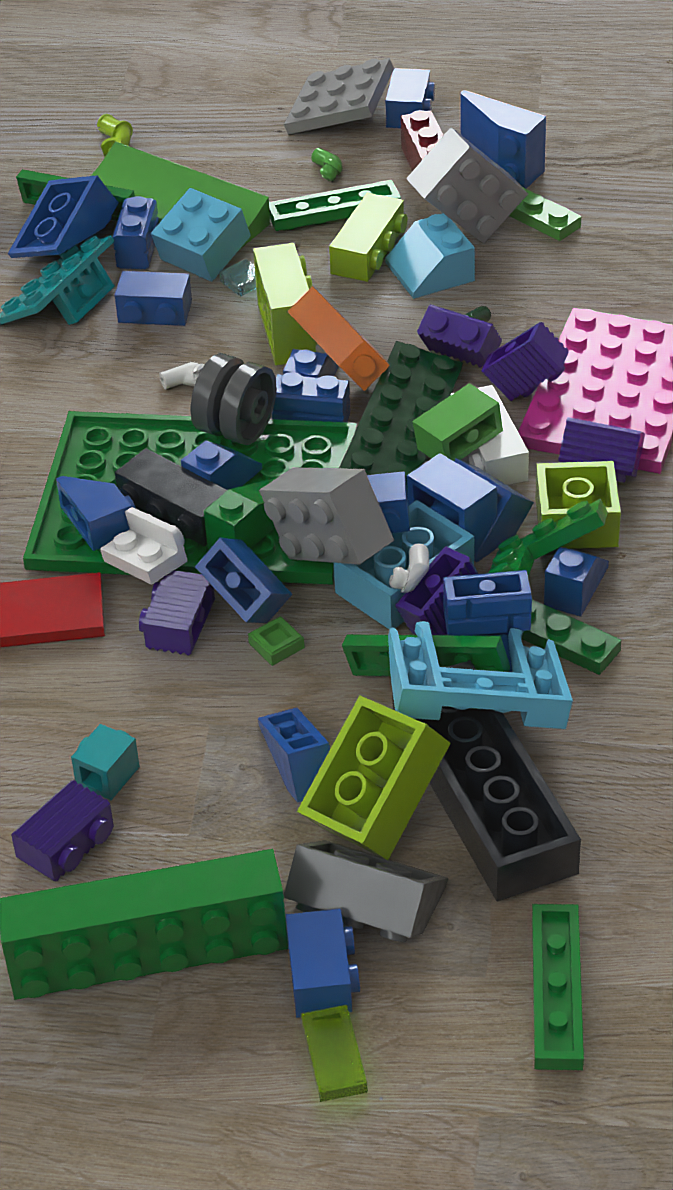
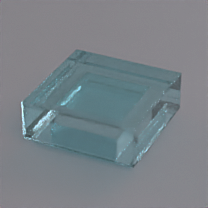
(239, 277)

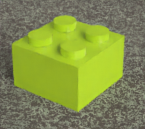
(569, 483)

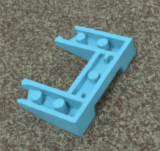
(533, 687)

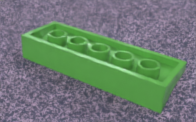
(169, 181)

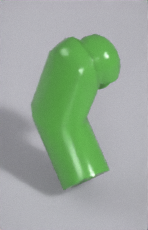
(330, 163)

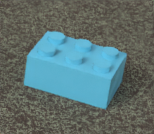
(368, 583)

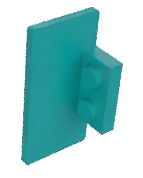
(72, 283)

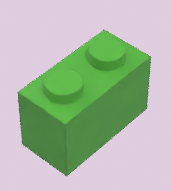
(458, 424)

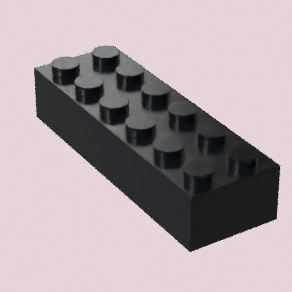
(501, 803)

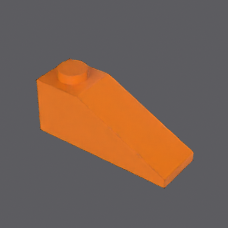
(338, 338)

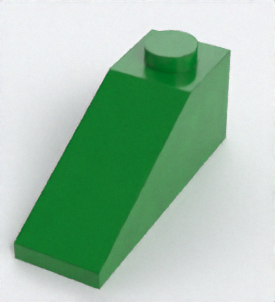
(238, 515)

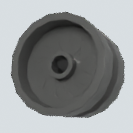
(233, 398)

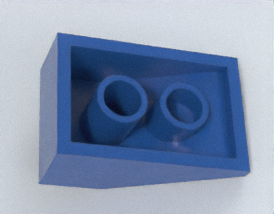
(506, 135)
(64, 216)

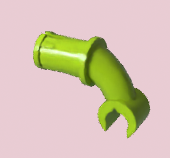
(118, 131)

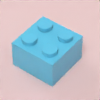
(200, 234)

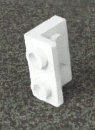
(147, 549)

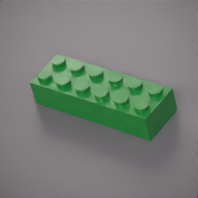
(143, 924)

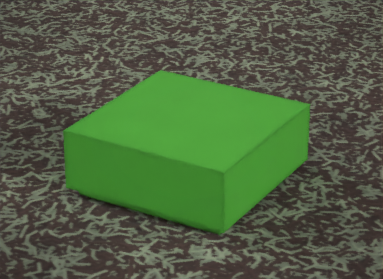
(276, 640)

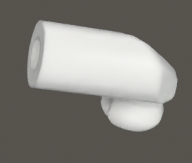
(183, 374)
(417, 569)

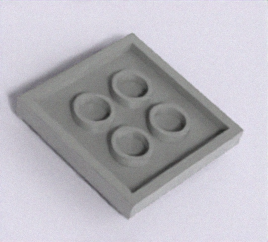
(339, 95)

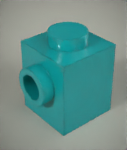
(105, 761)

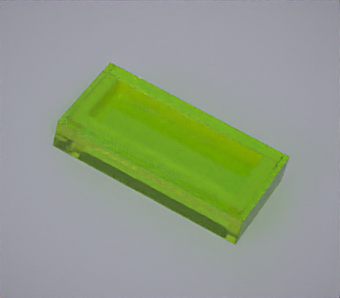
(334, 1053)

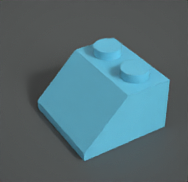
(432, 257)

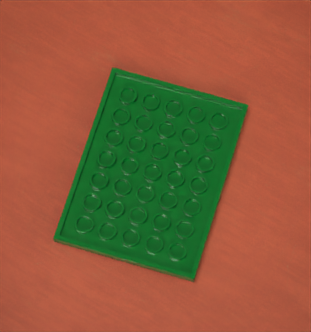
(102, 442)

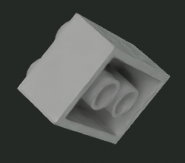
(467, 185)
(326, 515)

